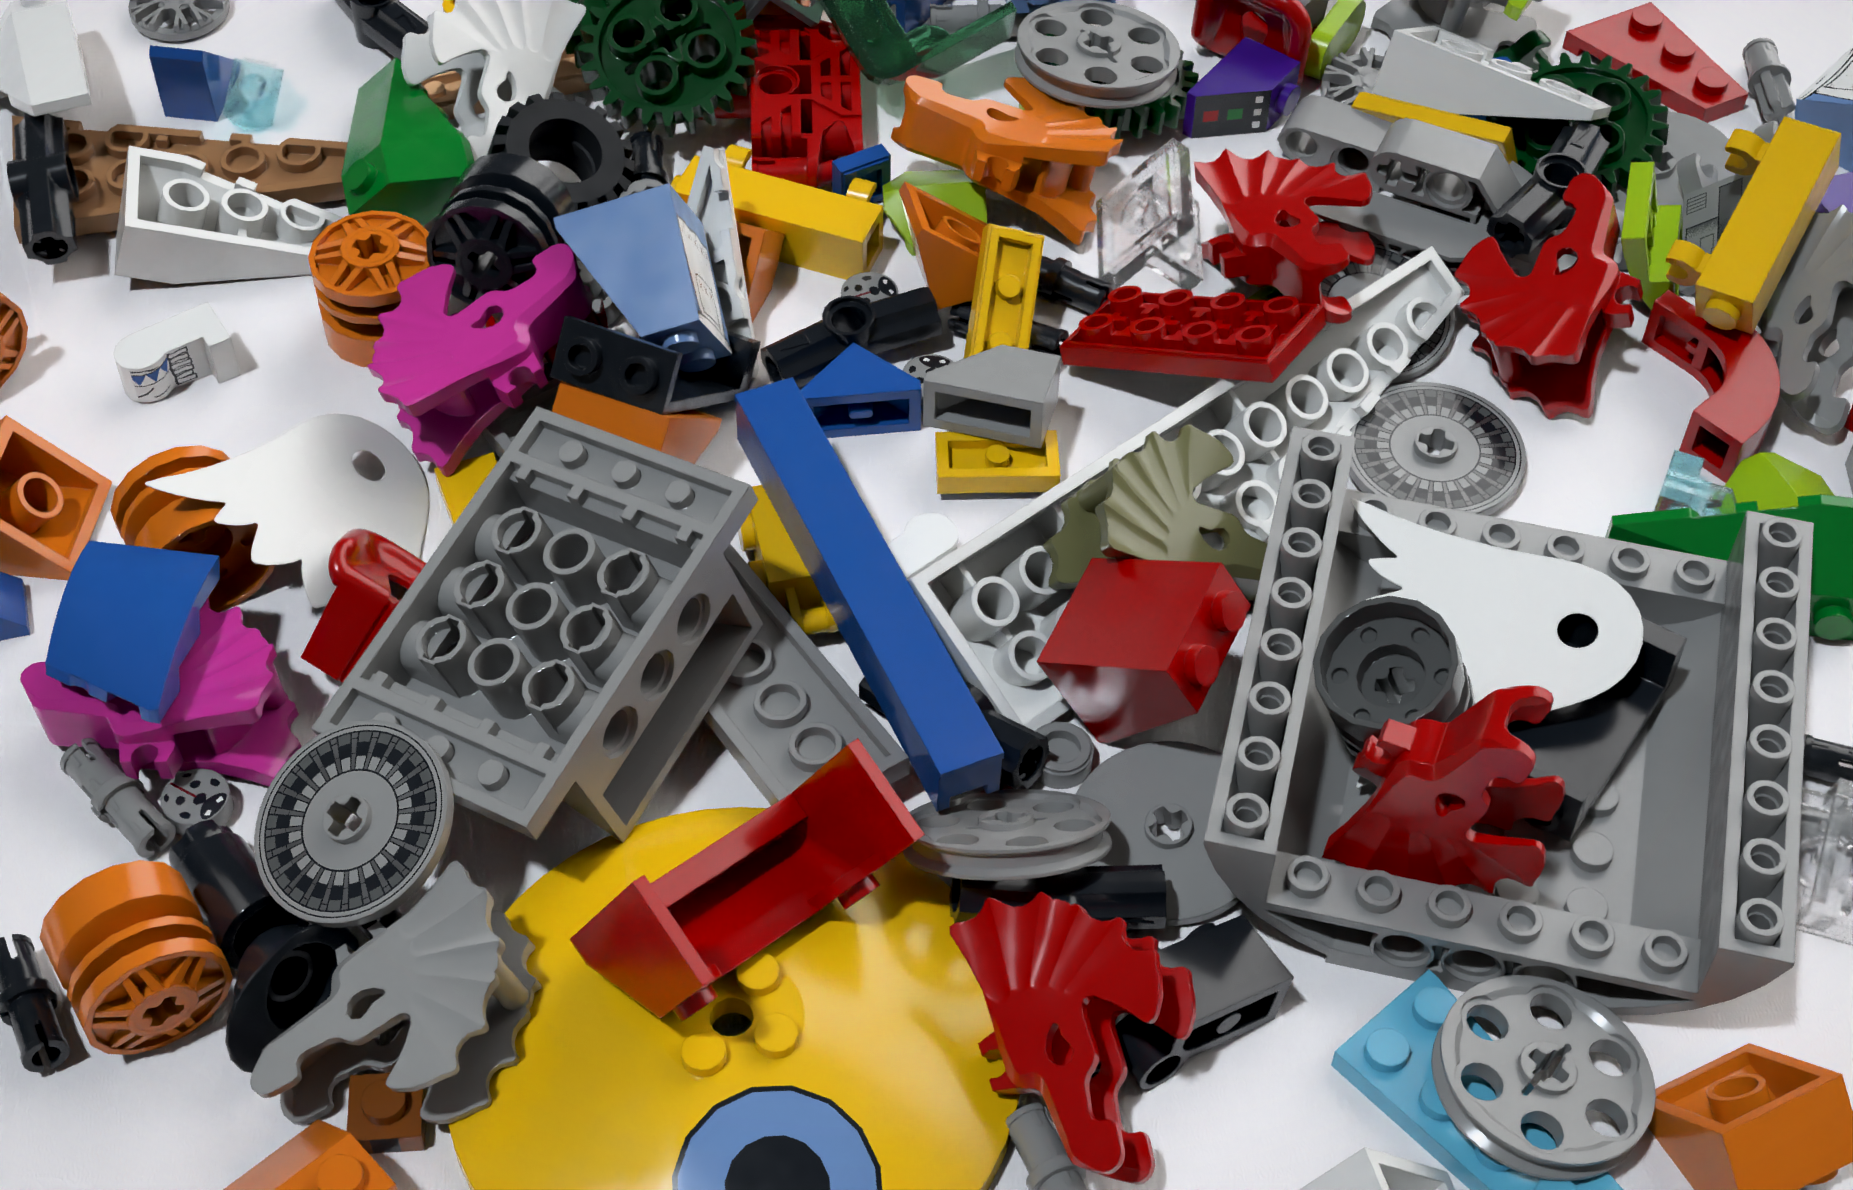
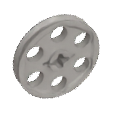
(1097, 54)
(1010, 835)
(1557, 1102)

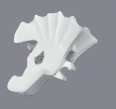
(498, 50)

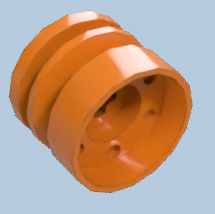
(358, 273)
(186, 524)
(135, 957)

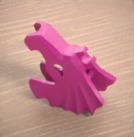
(461, 376)
(223, 719)

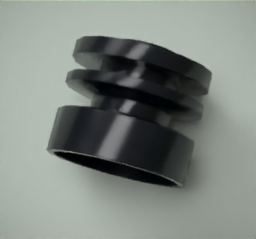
(497, 223)

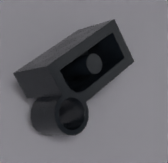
(1235, 990)

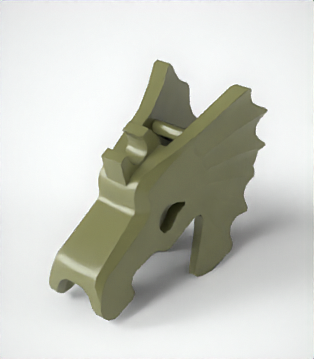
(1149, 513)

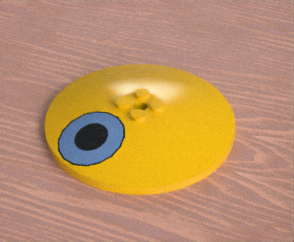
(844, 1080)

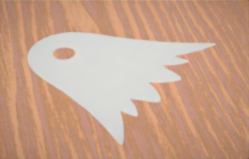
(311, 495)
(1509, 609)

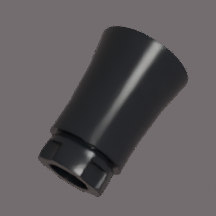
(227, 887)

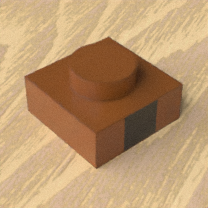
(385, 1118)

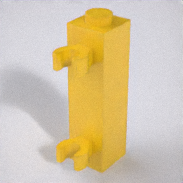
(1765, 226)
(820, 227)

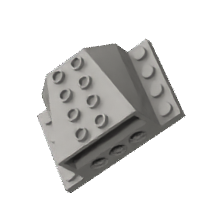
(565, 628)

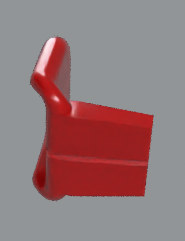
(1224, 23)
(362, 602)

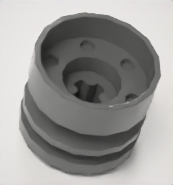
(1385, 652)

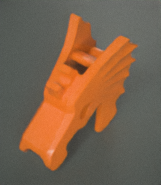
(1018, 152)

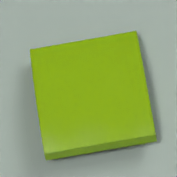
(1649, 233)

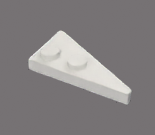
(713, 205)

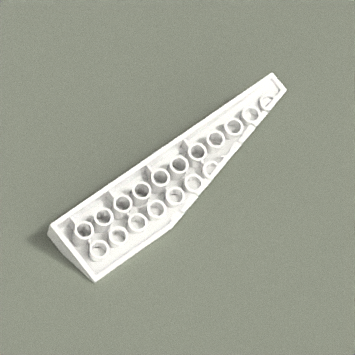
(994, 591)

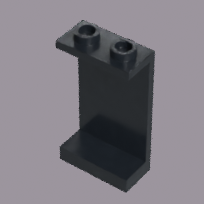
(646, 372)
(1593, 736)

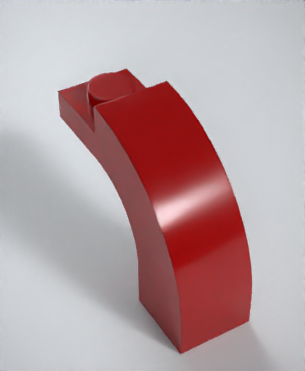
(1734, 371)

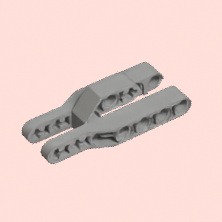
(1418, 164)

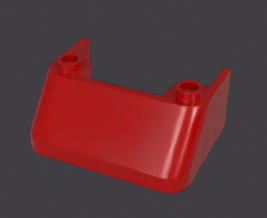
(750, 887)

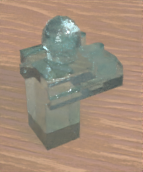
(252, 93)
(1685, 489)

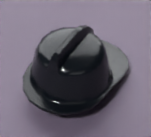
(279, 983)

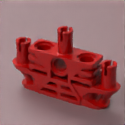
(800, 100)

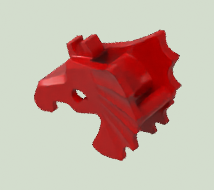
(1276, 234)
(1553, 324)
(1442, 782)
(1053, 1002)

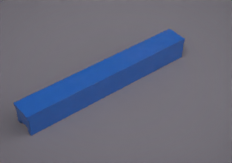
(868, 595)

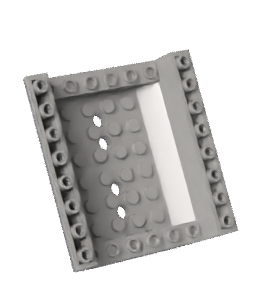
(1681, 866)

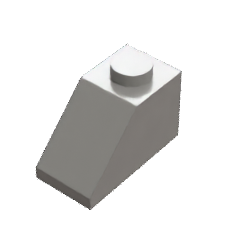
(995, 395)

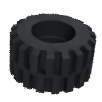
(573, 137)

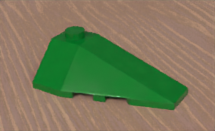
(401, 150)
(1715, 535)

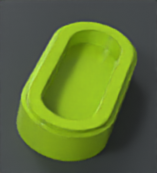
(1334, 35)

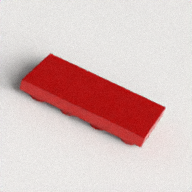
(1194, 334)

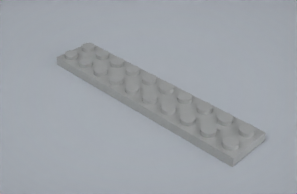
(784, 701)

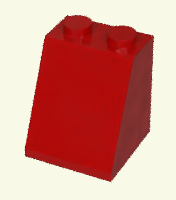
(1142, 642)

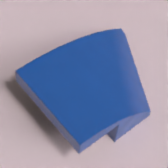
(130, 622)

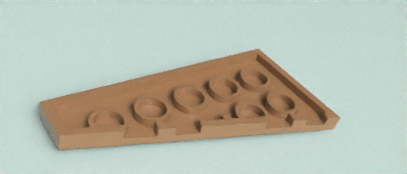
(286, 171)

